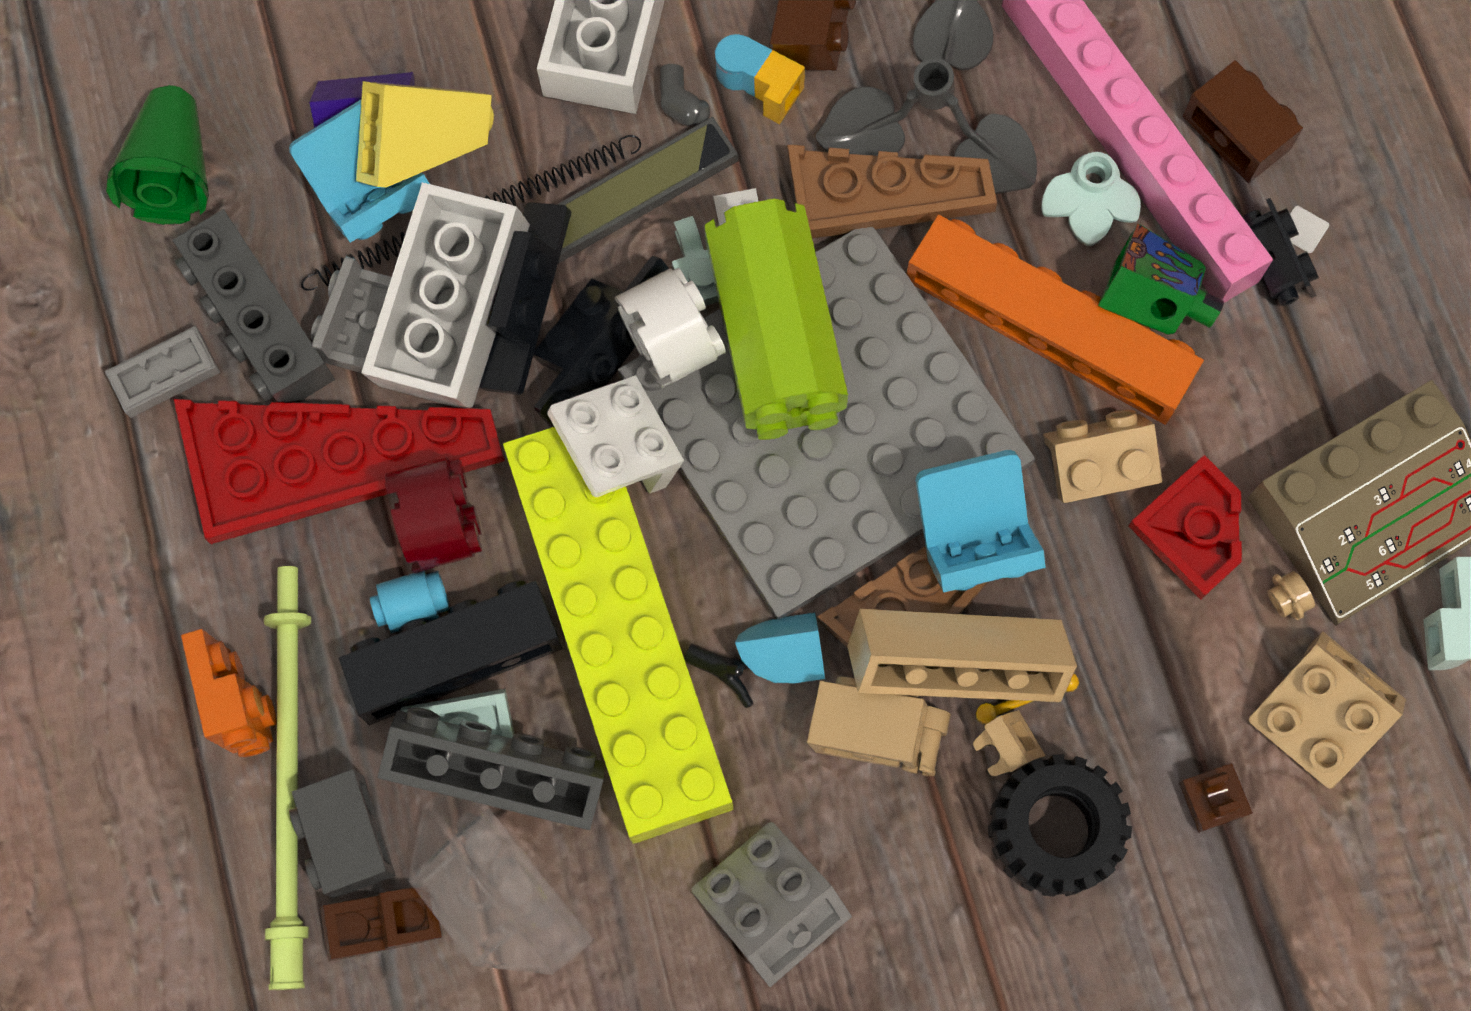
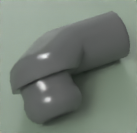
(677, 101)

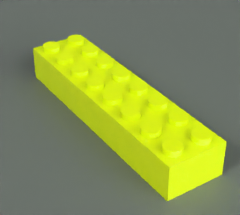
(620, 643)

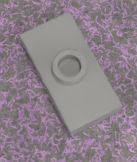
(162, 372)

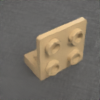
(1328, 711)

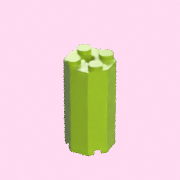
(776, 318)

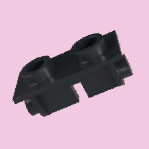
(1289, 270)

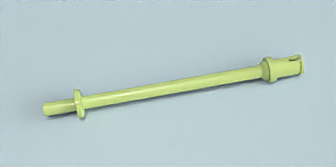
(287, 929)

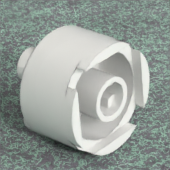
(668, 326)

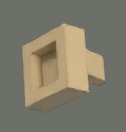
(1013, 741)

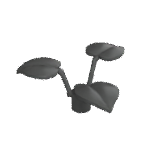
(946, 35)

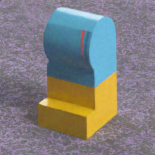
(759, 72)

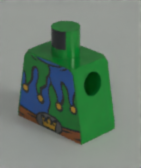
(1158, 285)

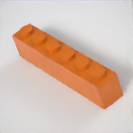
(1053, 318)

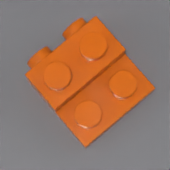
(228, 706)

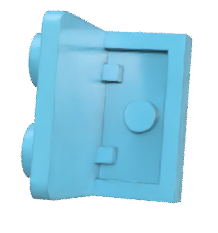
(330, 166)
(977, 521)

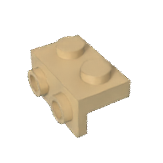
(1104, 455)

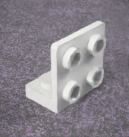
(616, 438)

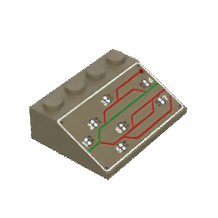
(1374, 502)

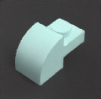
(1450, 627)

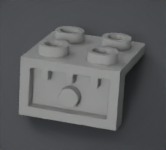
(771, 903)

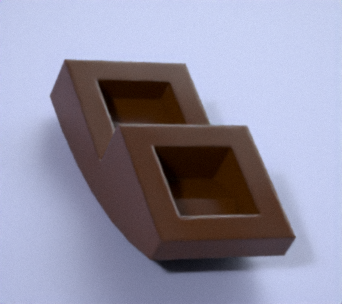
(377, 924)

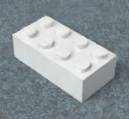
(599, 51)
(442, 296)

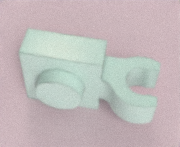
(695, 260)

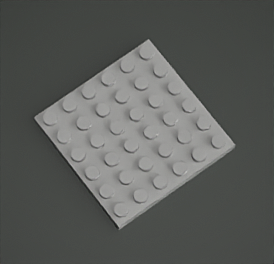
(843, 496)

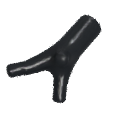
(722, 667)

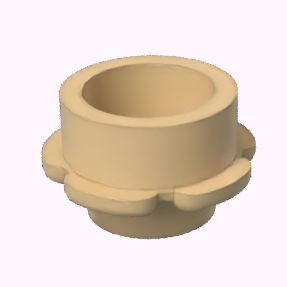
(1290, 595)

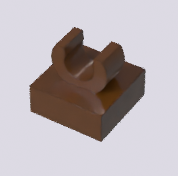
(1215, 797)

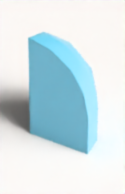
(783, 649)

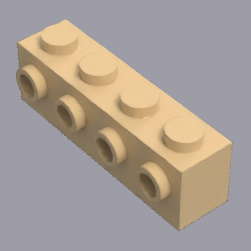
(960, 656)

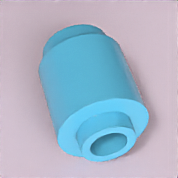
(409, 599)

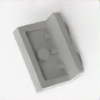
(350, 316)

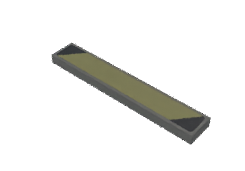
(646, 185)

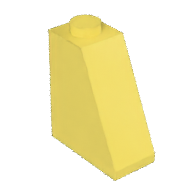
(417, 129)

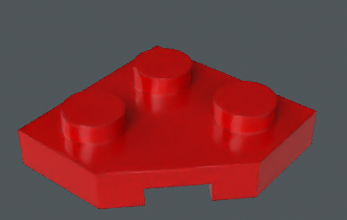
(1195, 527)

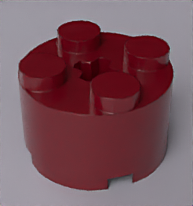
(432, 514)

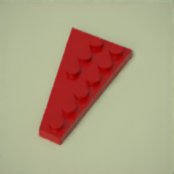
(303, 459)

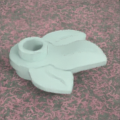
(1090, 204)

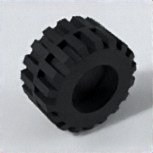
(1095, 799)

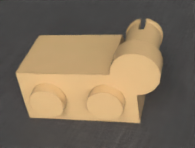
(877, 727)

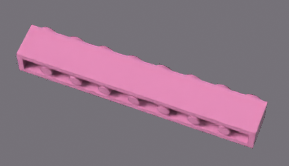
(1143, 142)

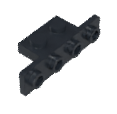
(524, 297)
(588, 341)

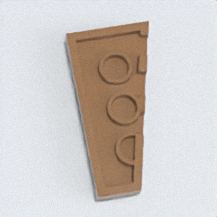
(886, 190)
(903, 588)

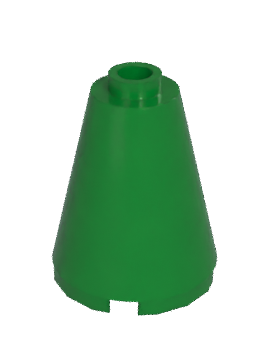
(162, 161)

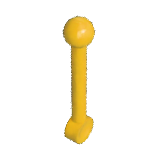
(988, 712)

